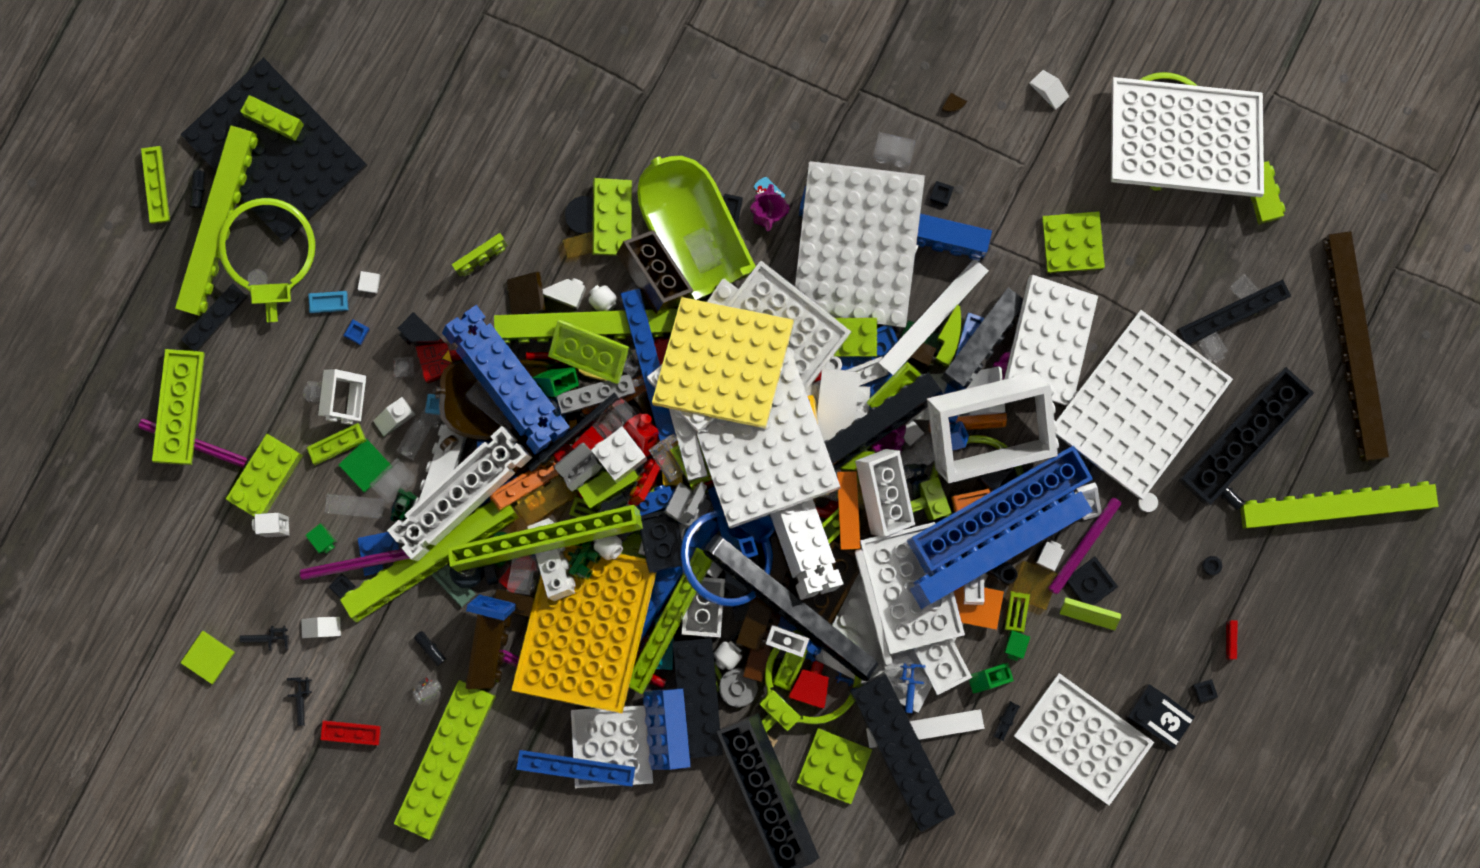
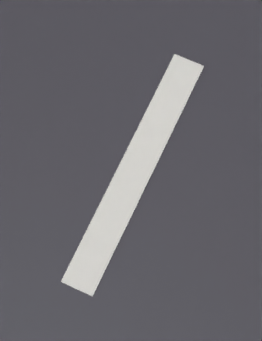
(933, 317)

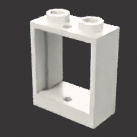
(355, 398)

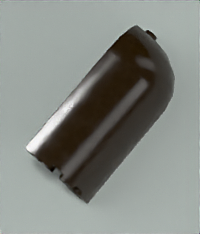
(468, 419)

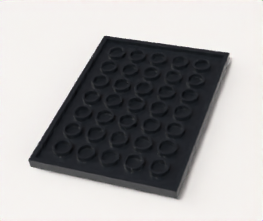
(296, 172)

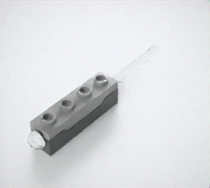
(594, 395)

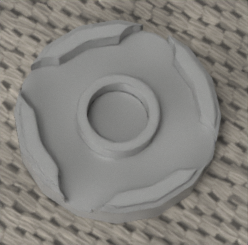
(736, 689)

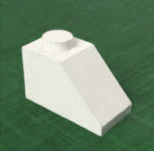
(566, 292)
(393, 416)
(787, 640)

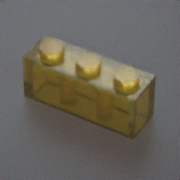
(544, 500)

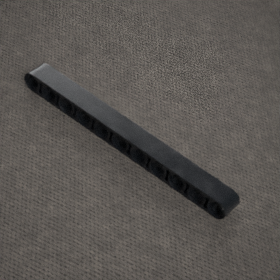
(790, 608)

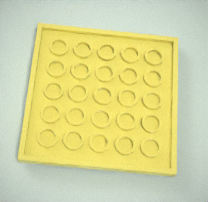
(723, 362)

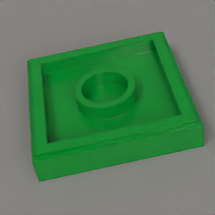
(364, 465)

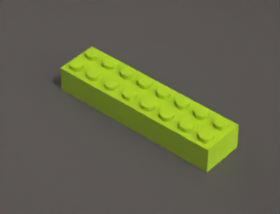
(444, 760)

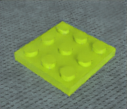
(1073, 242)
(834, 766)

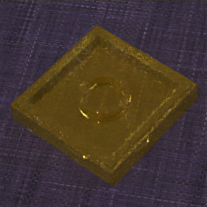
(1036, 582)

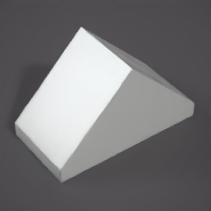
(1050, 89)
(321, 627)

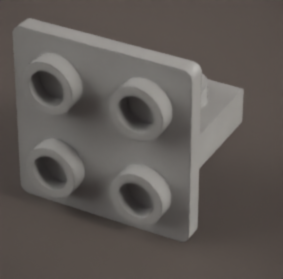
(578, 467)
(688, 504)

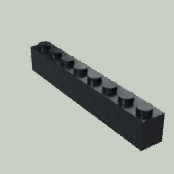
(881, 420)

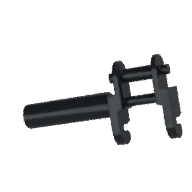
(915, 480)
(266, 638)
(300, 699)

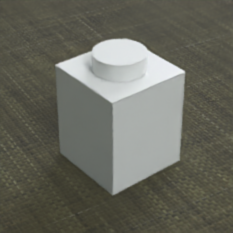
(1050, 555)

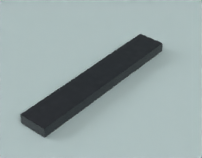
(1234, 312)

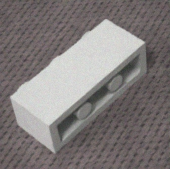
(271, 525)

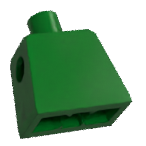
(550, 387)

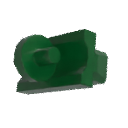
(403, 503)
(580, 560)

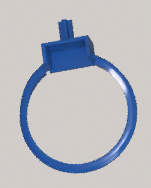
(760, 530)

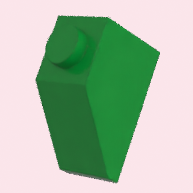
(990, 678)

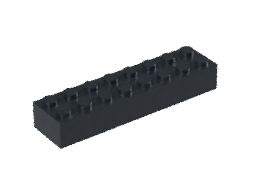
(1246, 436)
(902, 752)
(767, 793)

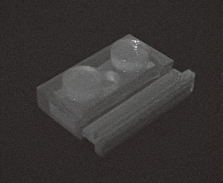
(894, 672)

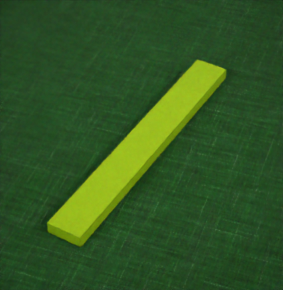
(668, 624)

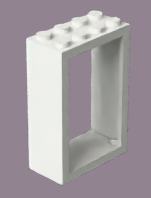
(983, 397)

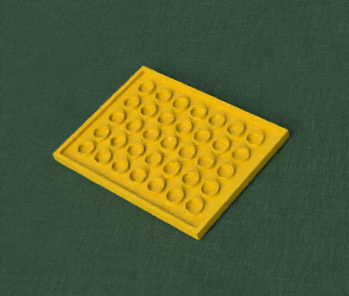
(589, 641)

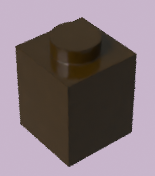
(923, 357)

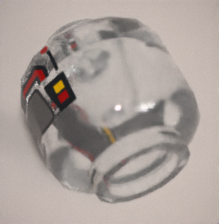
(427, 691)

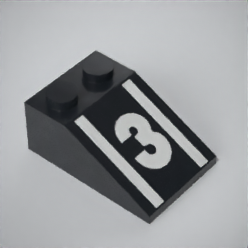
(1160, 715)

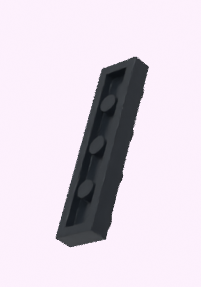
(214, 317)

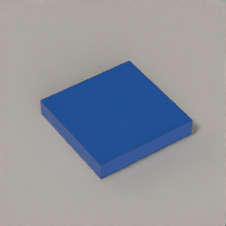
(491, 607)

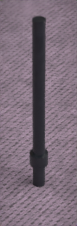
(546, 455)

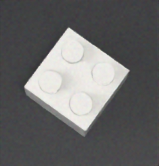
(619, 454)

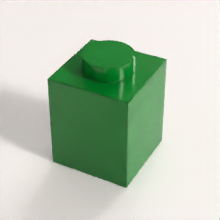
(321, 539)
(1016, 645)

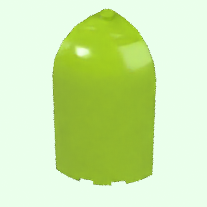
(680, 199)

